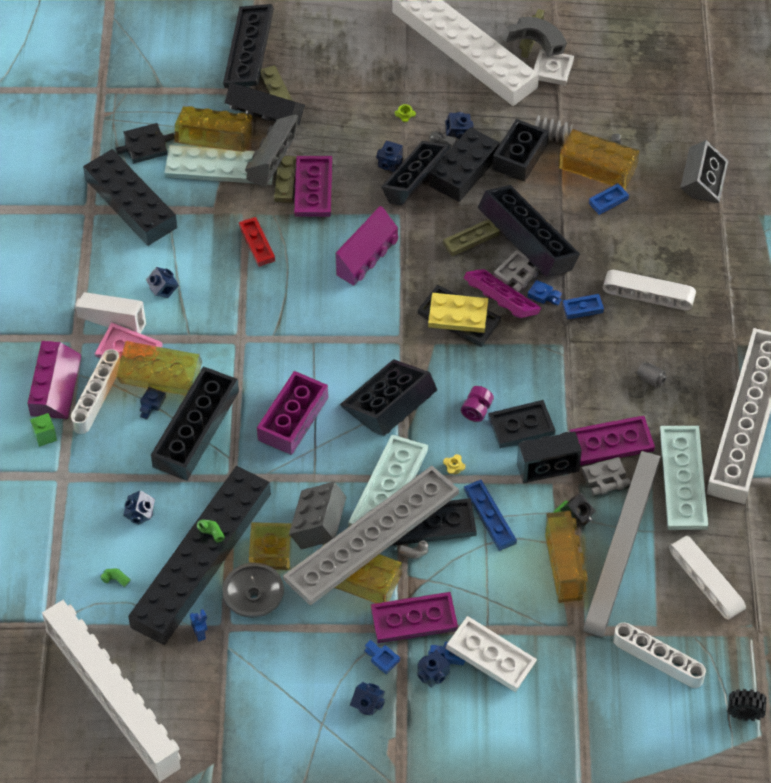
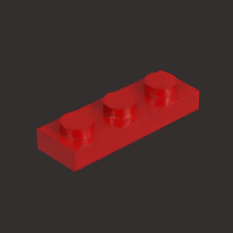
(257, 241)

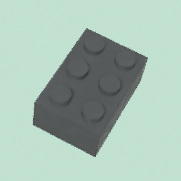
(317, 515)

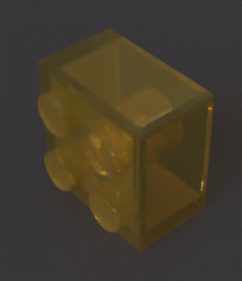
(271, 545)

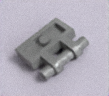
(513, 267)
(604, 472)

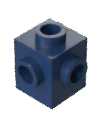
(457, 124)
(390, 156)
(162, 282)
(139, 507)
(433, 669)
(368, 698)

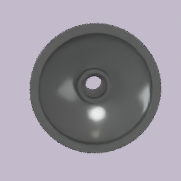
(253, 580)

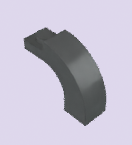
(538, 30)

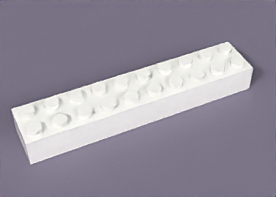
(469, 47)
(745, 423)
(112, 690)

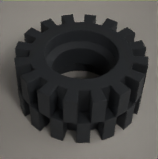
(747, 705)

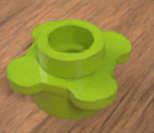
(405, 112)

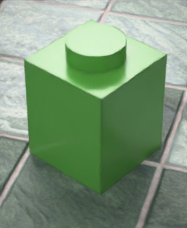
(43, 429)

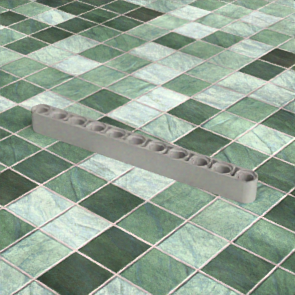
(621, 544)

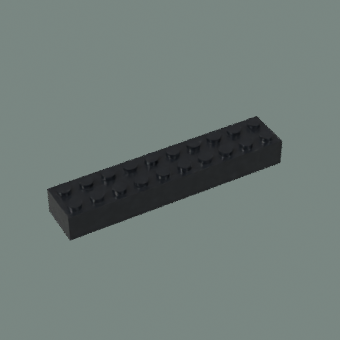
(199, 556)

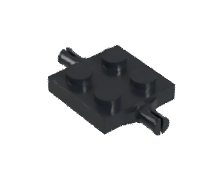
(145, 143)

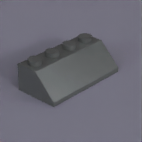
(271, 150)

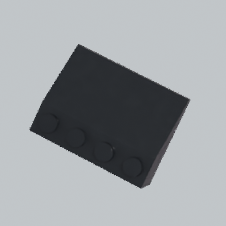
(390, 396)

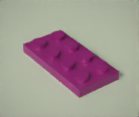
(313, 186)
(502, 293)
(614, 439)
(414, 617)

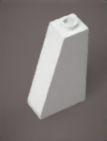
(108, 309)

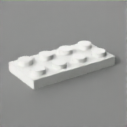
(491, 654)

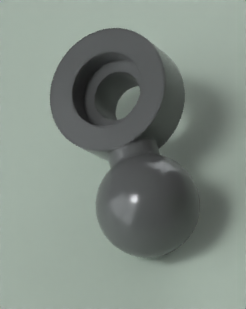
(437, 137)

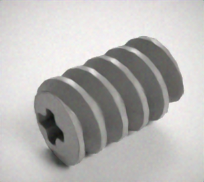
(555, 130)

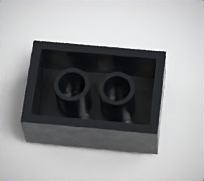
(520, 150)
(549, 457)

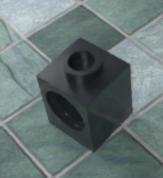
(586, 508)

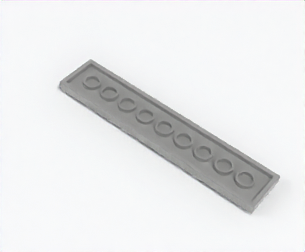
(370, 535)

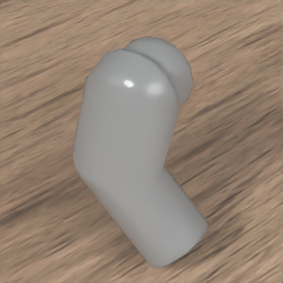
(415, 553)

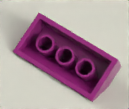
(366, 246)
(54, 380)

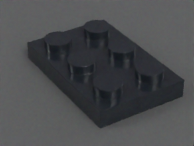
(521, 423)

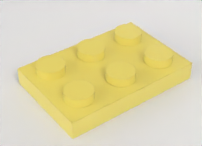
(458, 312)

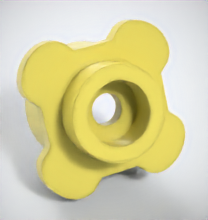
(454, 469)

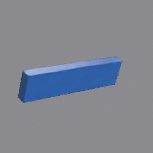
(490, 515)

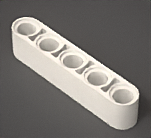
(649, 290)
(95, 399)
(707, 577)
(655, 646)

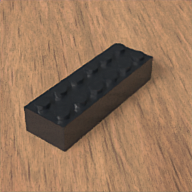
(130, 197)
(528, 231)
(195, 423)

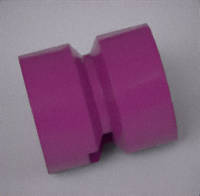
(477, 403)

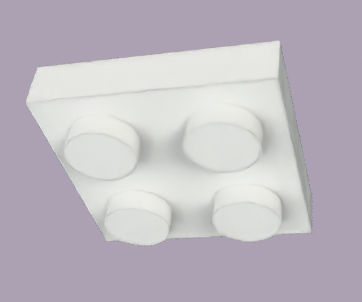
(553, 68)

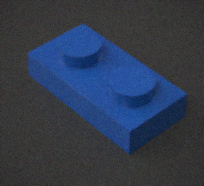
(608, 199)
(583, 306)

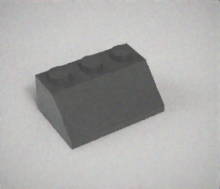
(704, 172)

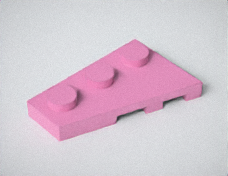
(116, 337)

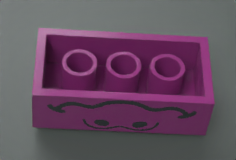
(292, 412)

